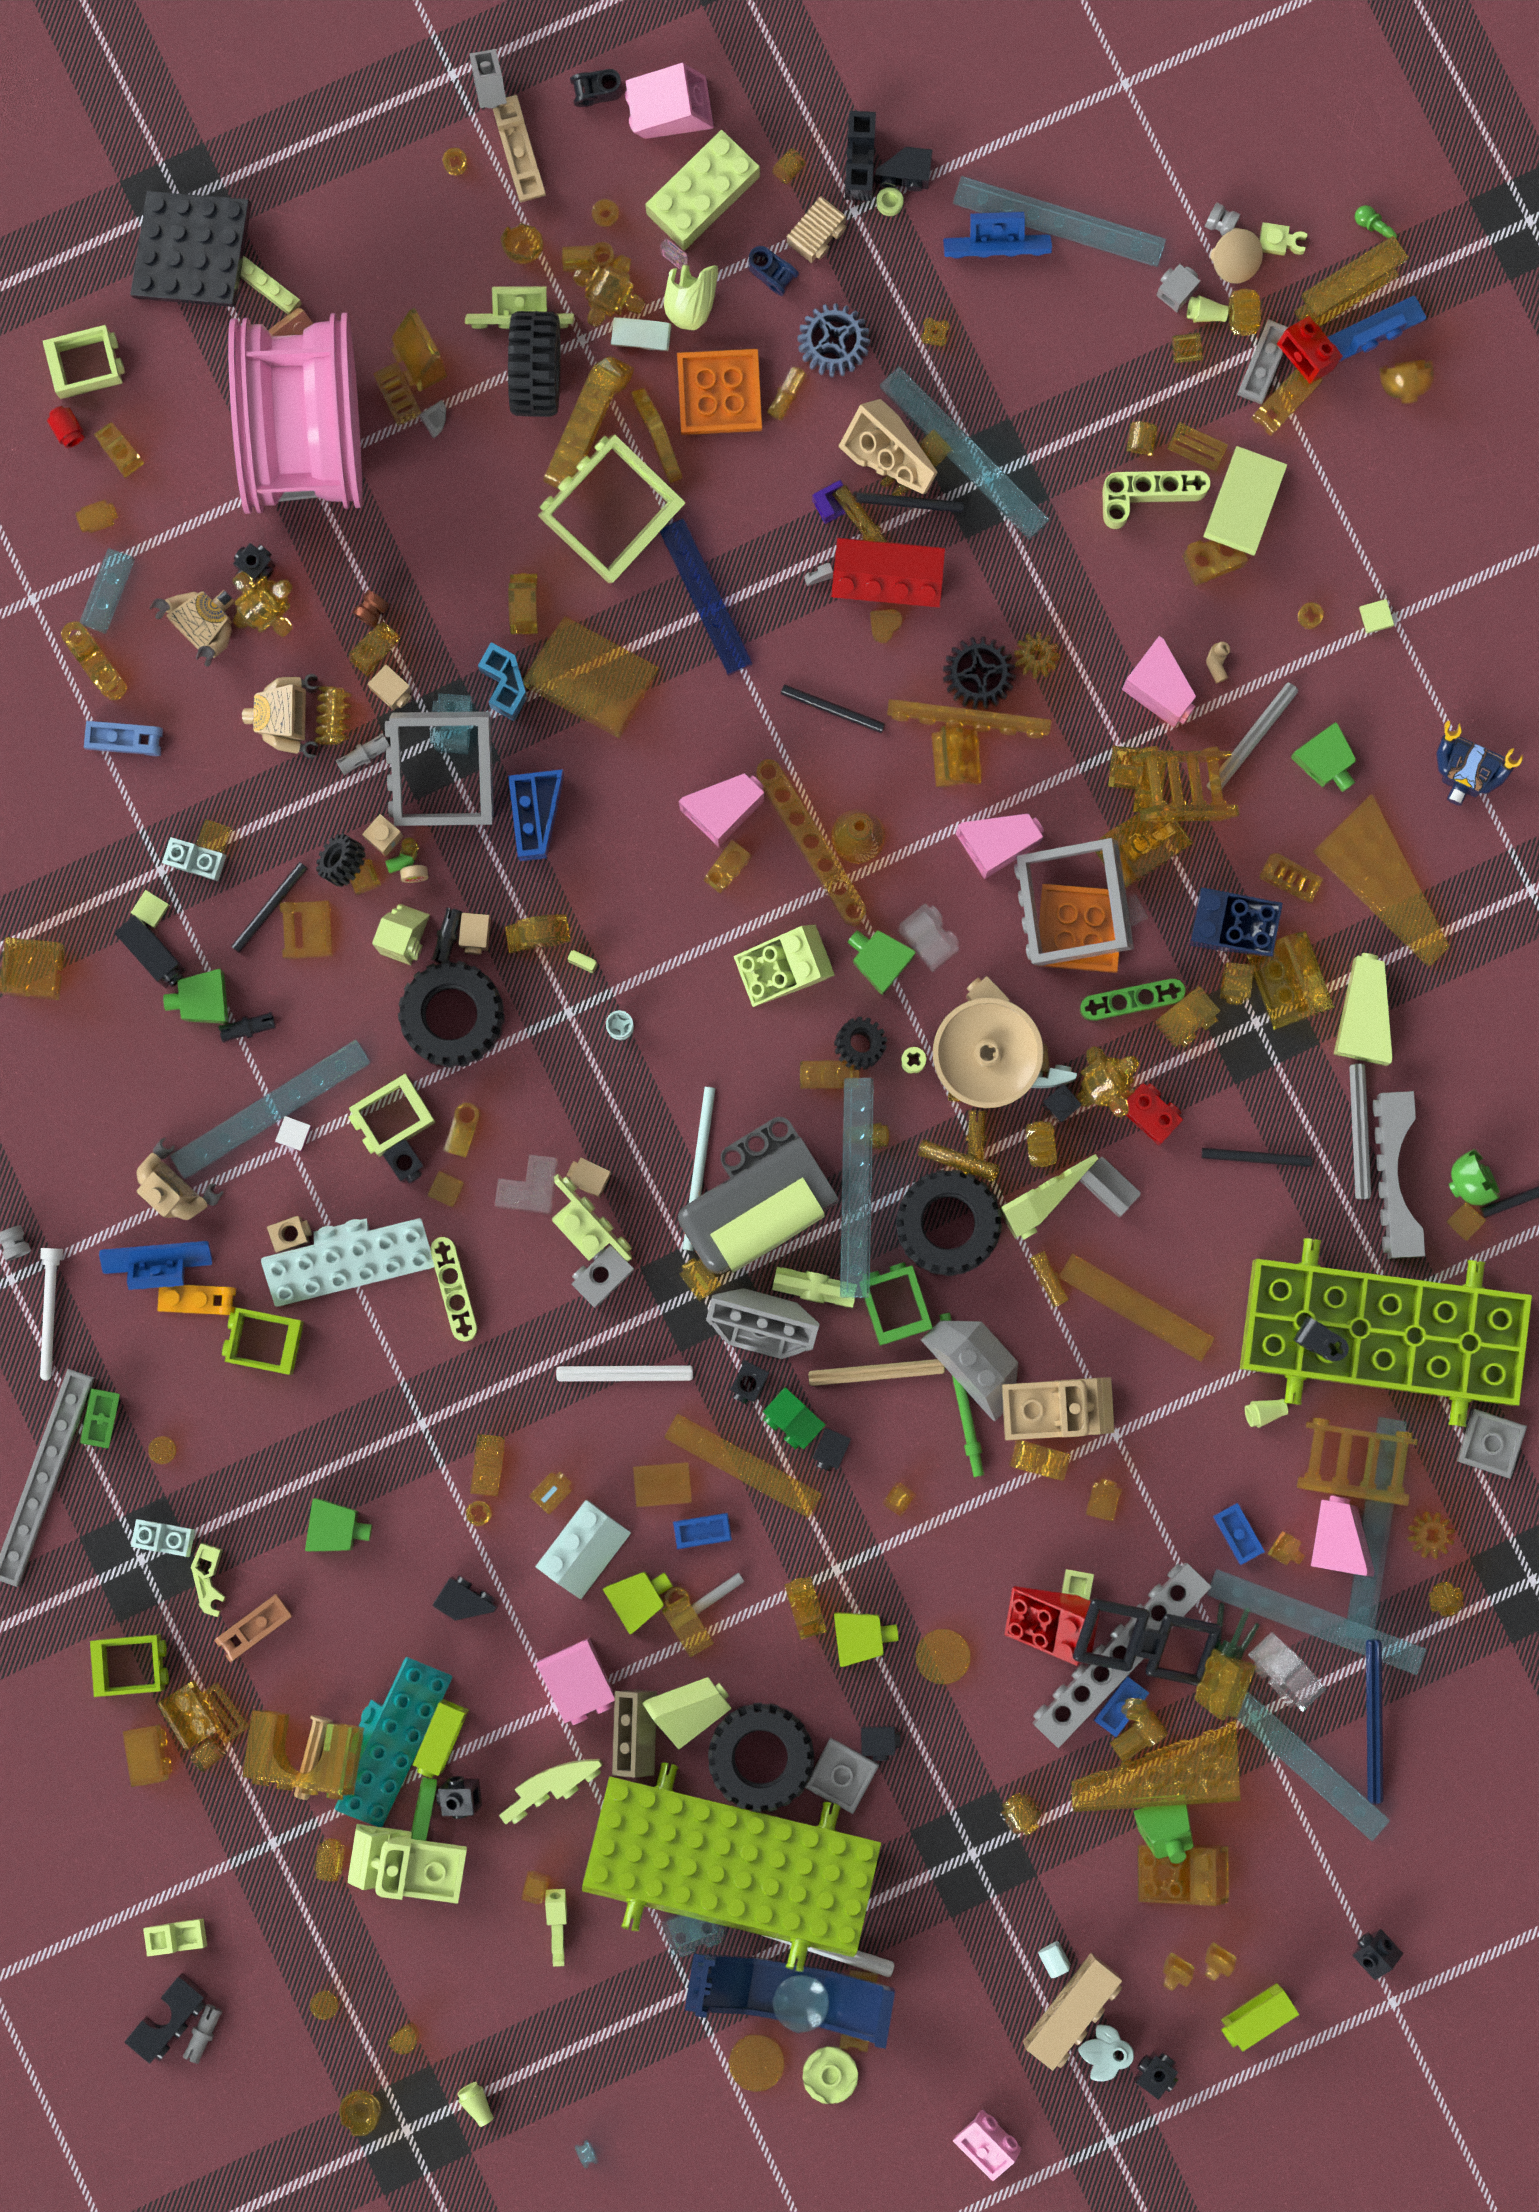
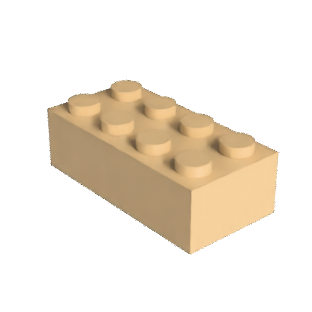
(1072, 2012)

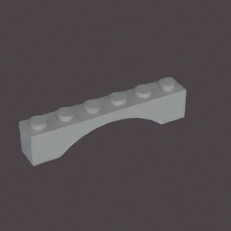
(1403, 1232)

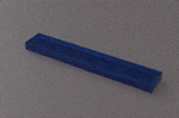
(705, 597)

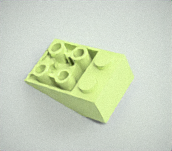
(784, 965)

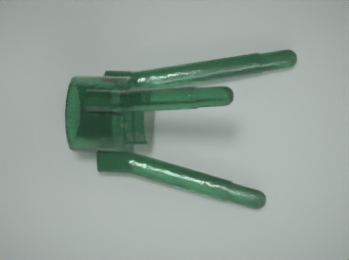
(1231, 1648)

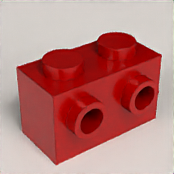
(1309, 349)
(1152, 1113)

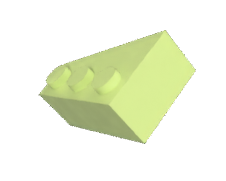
(401, 933)

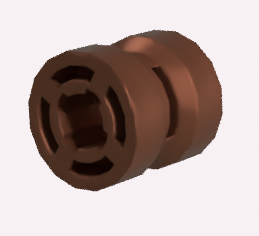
(370, 608)

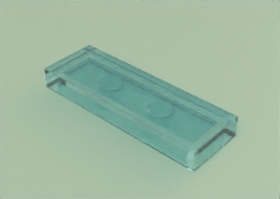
(107, 590)

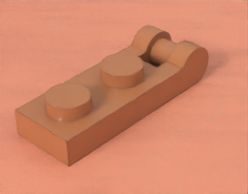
(254, 1627)

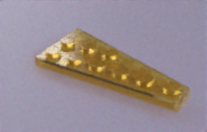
(1373, 867)
(1173, 1775)

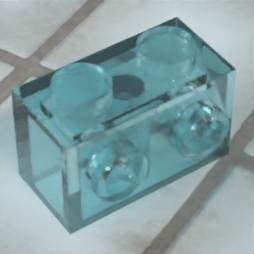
(451, 738)
(687, 1933)

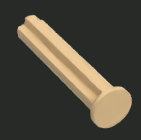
(313, 1749)

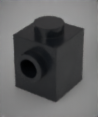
(879, 1741)

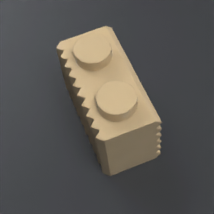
(817, 230)

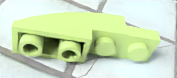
(559, 1780)

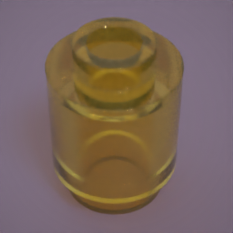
(96, 516)
(329, 1859)

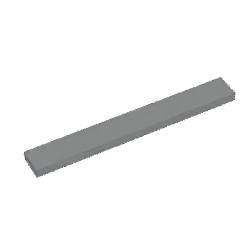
(44, 1476)

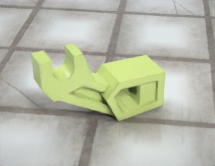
(203, 1582)
(557, 1917)

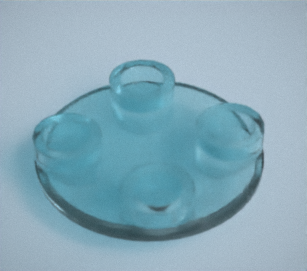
(801, 2003)

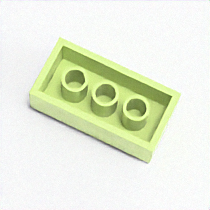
(702, 190)

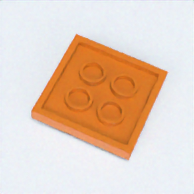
(719, 391)
(1075, 919)

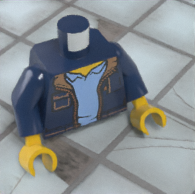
(1470, 767)

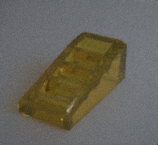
(387, 373)
(1268, 875)

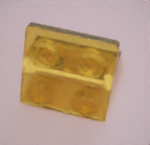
(956, 756)
(1224, 1684)

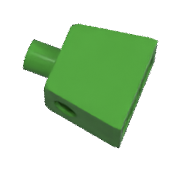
(1327, 758)
(880, 958)
(200, 998)
(334, 1527)
(1166, 1830)

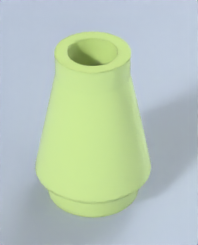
(1206, 310)
(1263, 1412)
(475, 2103)

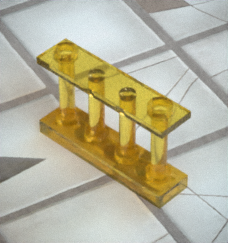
(1352, 283)
(1178, 809)
(1340, 1483)

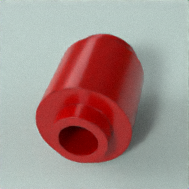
(65, 426)

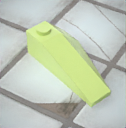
(1034, 1206)

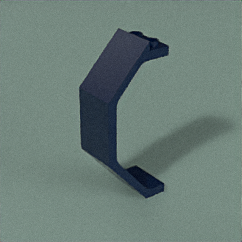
(749, 1985)

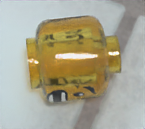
(1021, 1814)

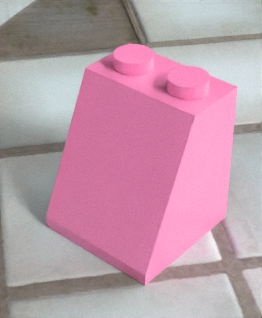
(669, 102)
(1161, 685)
(724, 806)
(999, 840)
(1341, 1539)
(577, 1682)

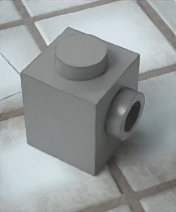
(1178, 286)

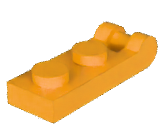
(196, 1299)

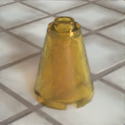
(858, 845)

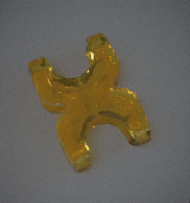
(93, 660)

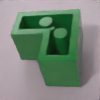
(792, 1418)

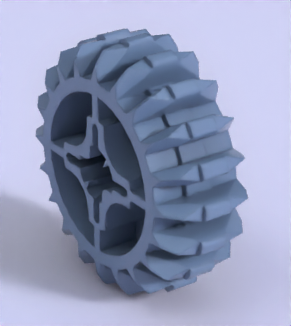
(823, 321)

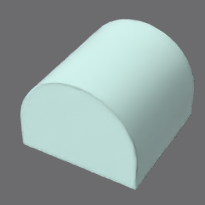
(1054, 1959)

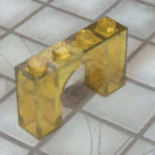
(268, 1761)

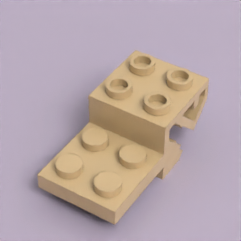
(1058, 1408)

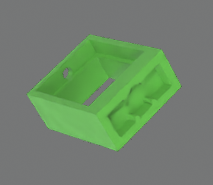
(907, 1330)

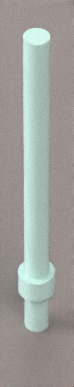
(701, 1151)

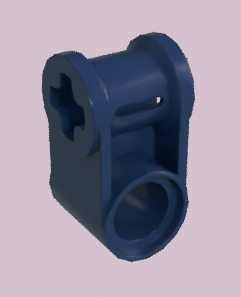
(773, 270)

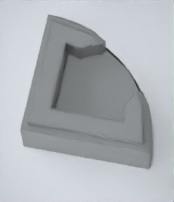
(434, 418)
(824, 573)

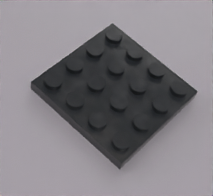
(191, 249)

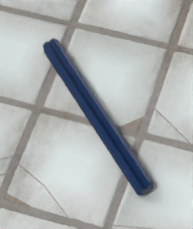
(1374, 1721)

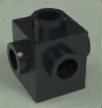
(263, 566)
(459, 1797)
(1377, 1953)
(1156, 2084)

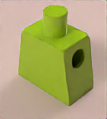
(637, 1598)
(861, 1637)

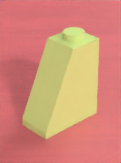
(688, 1710)

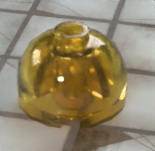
(1407, 379)

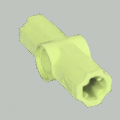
(810, 1286)

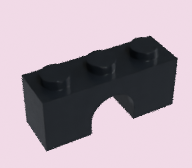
(860, 155)
(151, 2039)

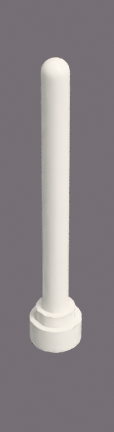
(51, 1259)

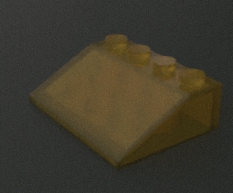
(590, 676)

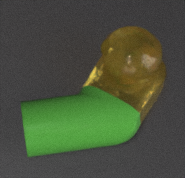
(406, 857)

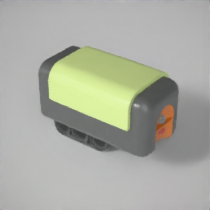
(762, 1203)

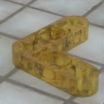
(658, 433)

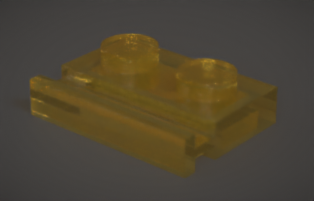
(662, 1484)

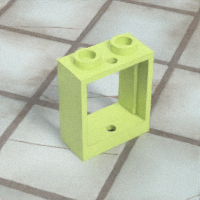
(62, 343)
(415, 1100)

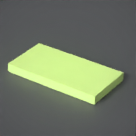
(1245, 500)

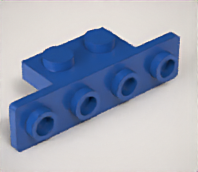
(997, 235)
(1378, 327)
(155, 1264)

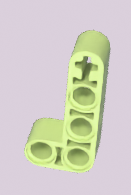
(1156, 493)

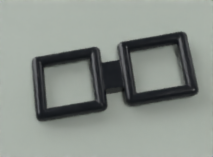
(1145, 1641)

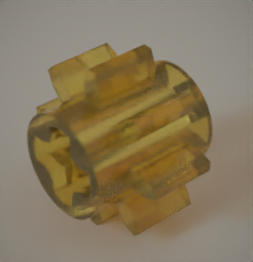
(1446, 1599)

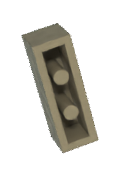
(633, 1734)

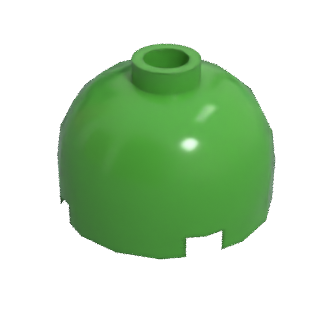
(1473, 1180)

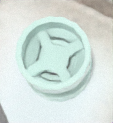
(621, 1021)

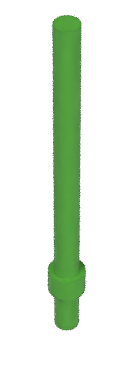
(973, 1447)

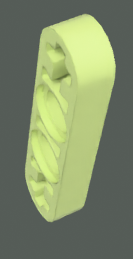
(456, 1288)

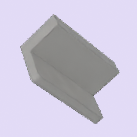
(1110, 1186)

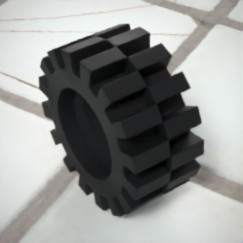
(340, 860)
(852, 1056)

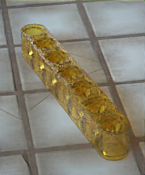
(807, 829)

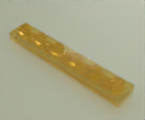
(979, 720)
(1136, 1307)
(742, 1465)

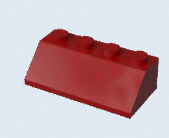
(888, 572)

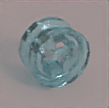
(586, 2154)

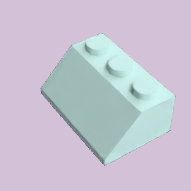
(583, 1549)

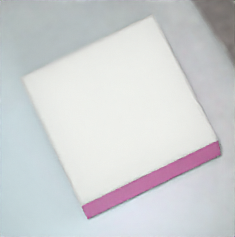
(293, 1133)

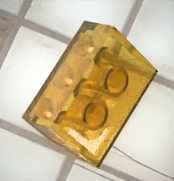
(1291, 981)

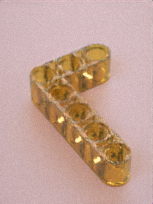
(603, 382)

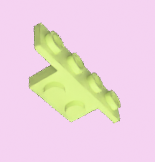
(513, 299)
(584, 1226)

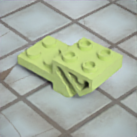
(405, 1866)

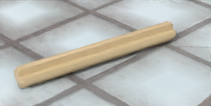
(876, 1372)

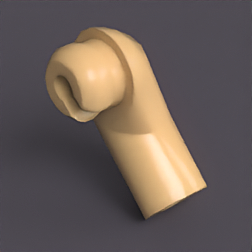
(1216, 659)

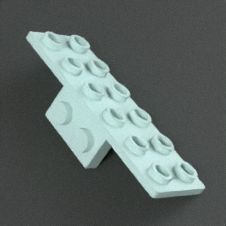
(347, 1259)

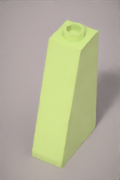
(1365, 1014)

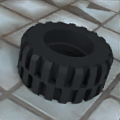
(534, 363)
(443, 977)
(959, 1186)
(761, 1795)

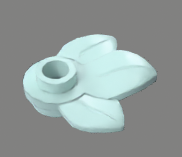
(1101, 2053)

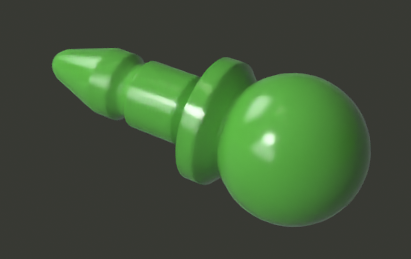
(1367, 217)

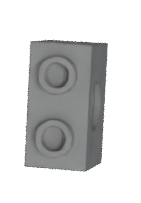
(488, 78)
(597, 1292)

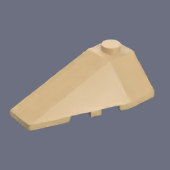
(885, 444)

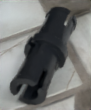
(447, 935)
(247, 1027)

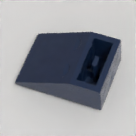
(1235, 923)

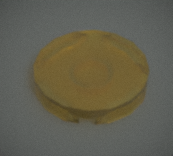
(942, 1656)
(756, 2062)

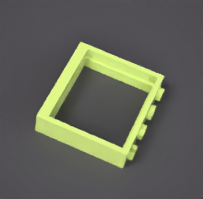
(585, 466)

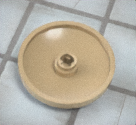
(988, 1052)

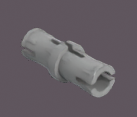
(363, 754)
(202, 2033)

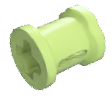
(912, 1052)

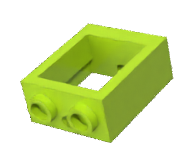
(291, 1346)
(100, 1665)
(440, 1738)
(1258, 2018)

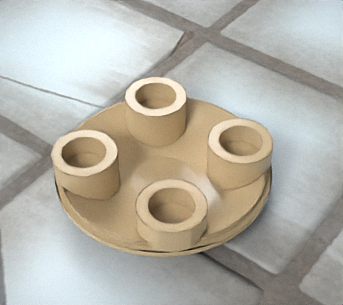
(1237, 256)

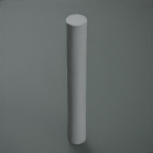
(717, 1593)

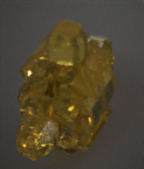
(609, 290)
(262, 604)
(1107, 1081)

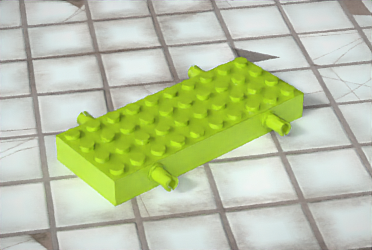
(1397, 1332)
(731, 1867)

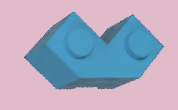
(503, 668)

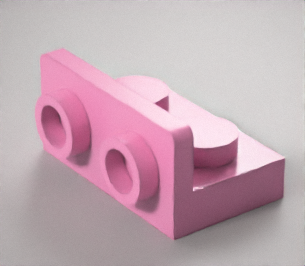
(988, 2145)

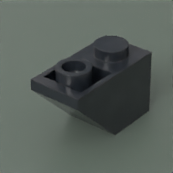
(906, 169)
(462, 1602)

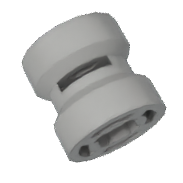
(1229, 219)
(14, 1243)

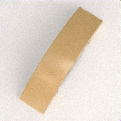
(518, 150)

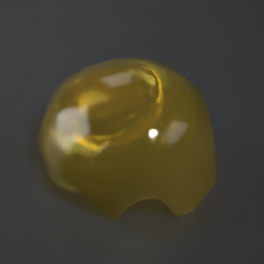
(522, 243)
(360, 2112)

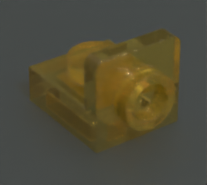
(1103, 1500)

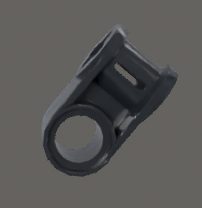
(594, 87)
(1317, 1337)

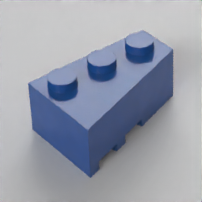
(534, 811)

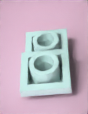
(641, 334)
(194, 859)
(1055, 1077)
(163, 1538)

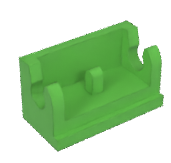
(99, 1418)

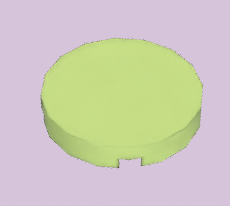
(830, 2075)

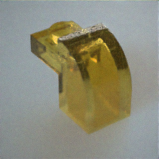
(523, 603)
(537, 932)
(805, 1607)

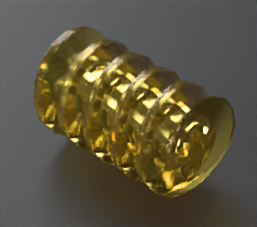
(332, 715)

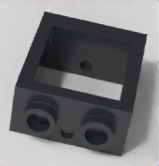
(150, 952)

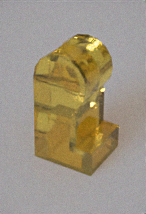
(118, 449)
(373, 648)
(727, 867)

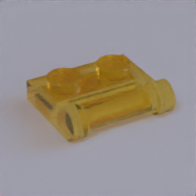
(315, 926)

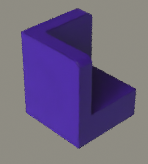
(827, 504)

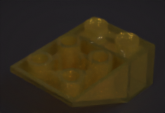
(1195, 1881)

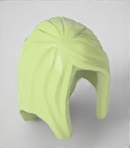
(692, 299)

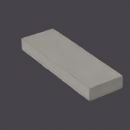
(1263, 364)

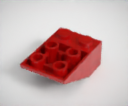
(1048, 1621)

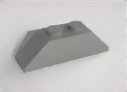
(762, 1323)
(974, 1360)

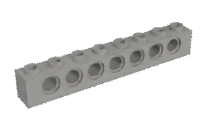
(1059, 1731)

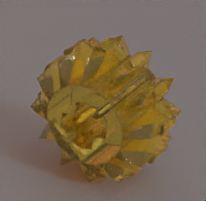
(1244, 312)
(1044, 650)
(1041, 1144)
(1421, 1534)

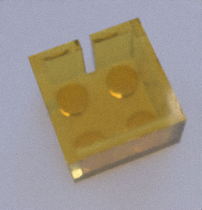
(31, 968)

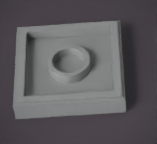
(1491, 1443)
(842, 1775)

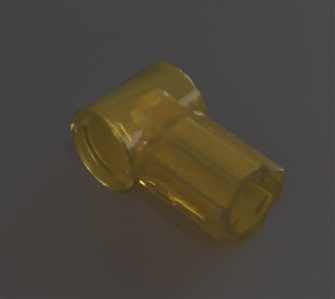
(586, 257)
(461, 1133)
(1139, 1736)

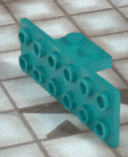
(393, 1739)

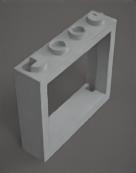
(394, 780)
(1117, 896)

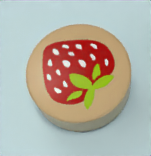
(414, 874)

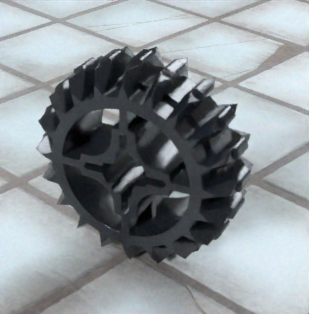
(991, 670)

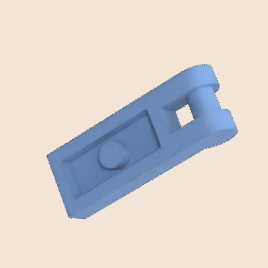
(122, 738)

